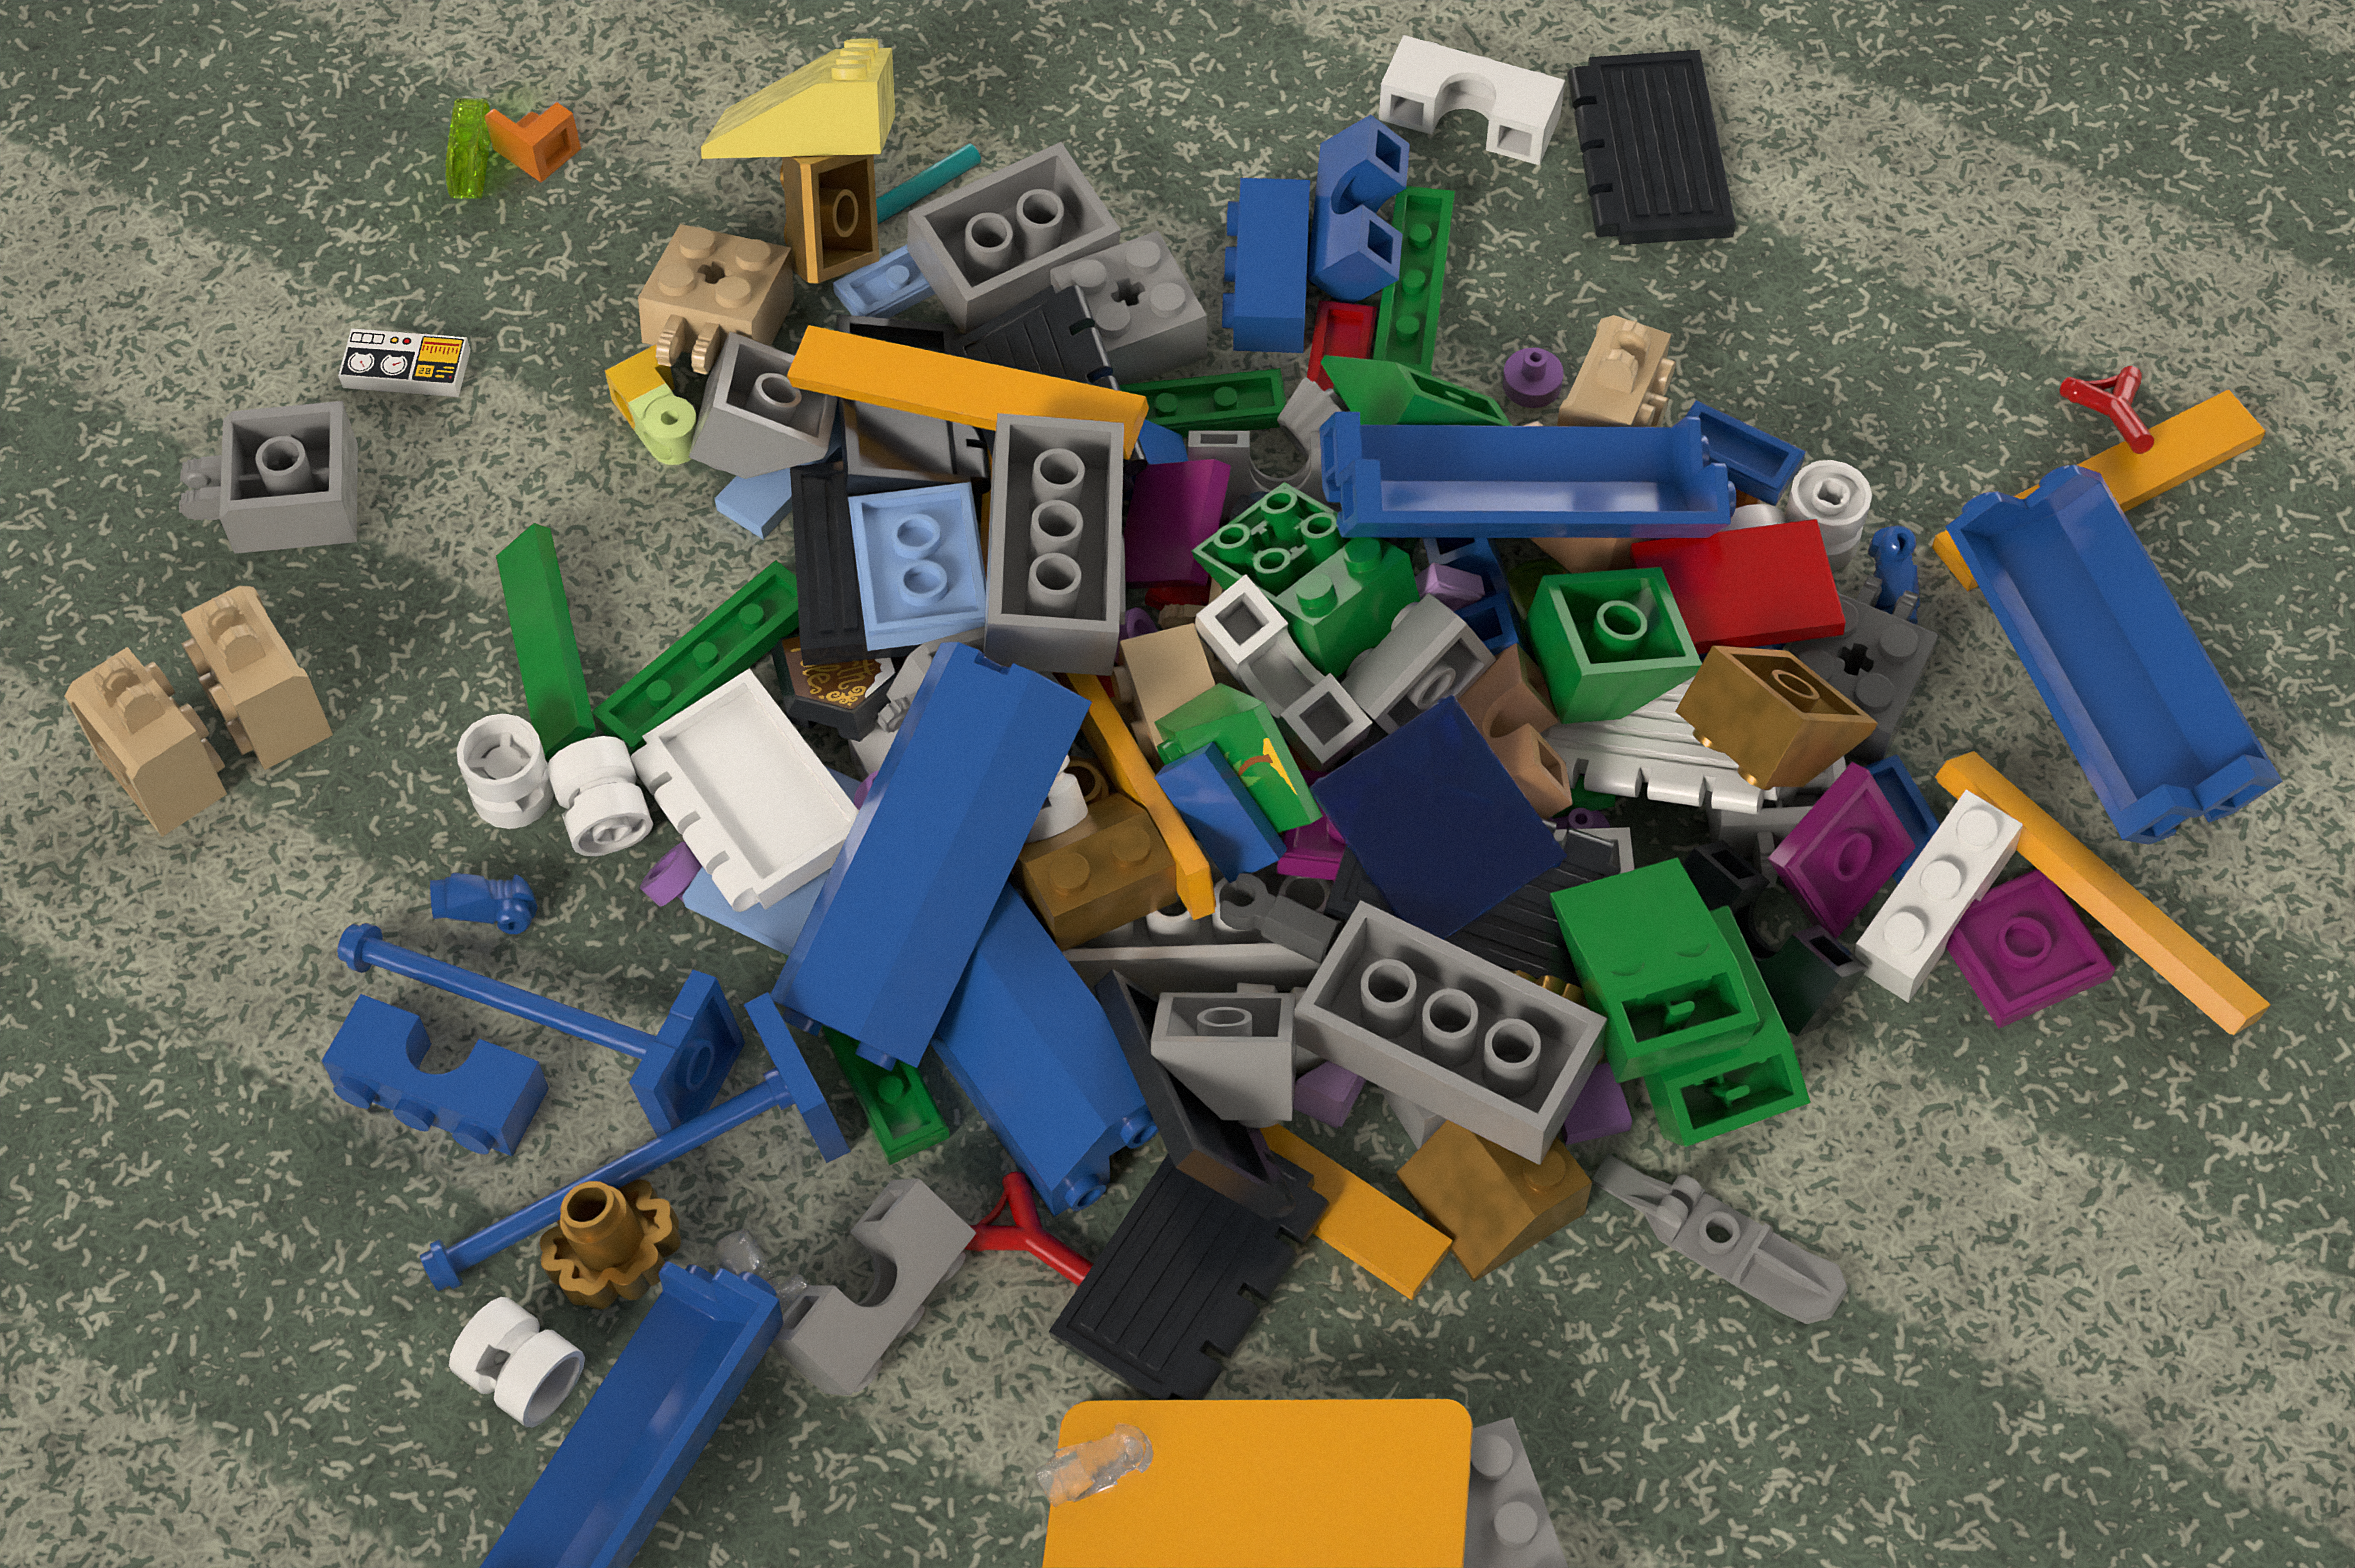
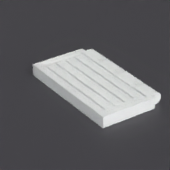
(1655, 749)
(746, 793)

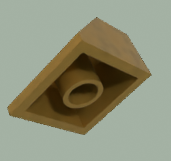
(830, 214)
(1771, 715)
(1097, 873)
(1492, 1197)

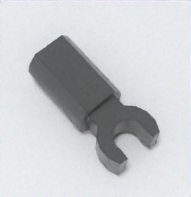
(1281, 920)

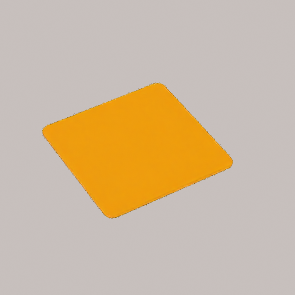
(1273, 1486)

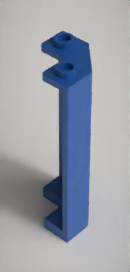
(1523, 481)
(2112, 655)
(928, 854)
(1041, 1060)
(645, 1423)

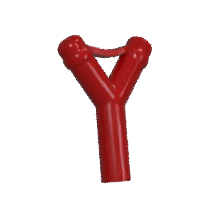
(2114, 405)
(1027, 1232)

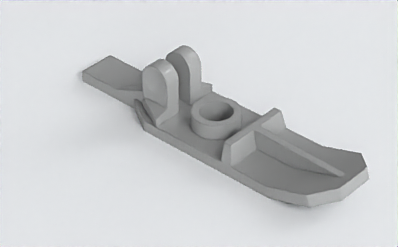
(1753, 1257)

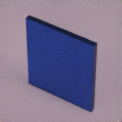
(1438, 821)

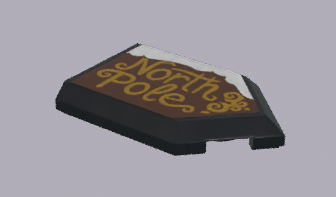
(834, 693)

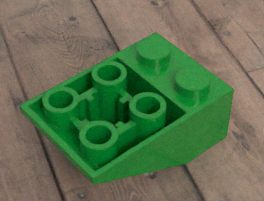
(1403, 396)
(1326, 586)
(1655, 969)
(1737, 1085)

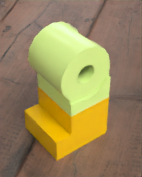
(646, 401)

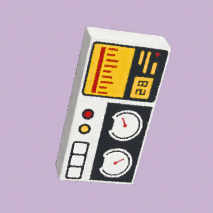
(404, 362)

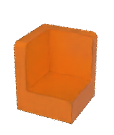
(536, 141)

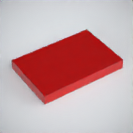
(1749, 584)

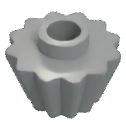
(1307, 412)

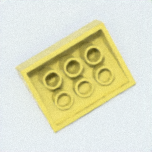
(822, 109)

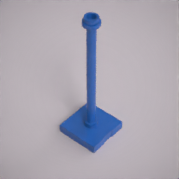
(677, 1067)
(784, 1085)

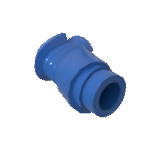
(1893, 552)
(484, 901)

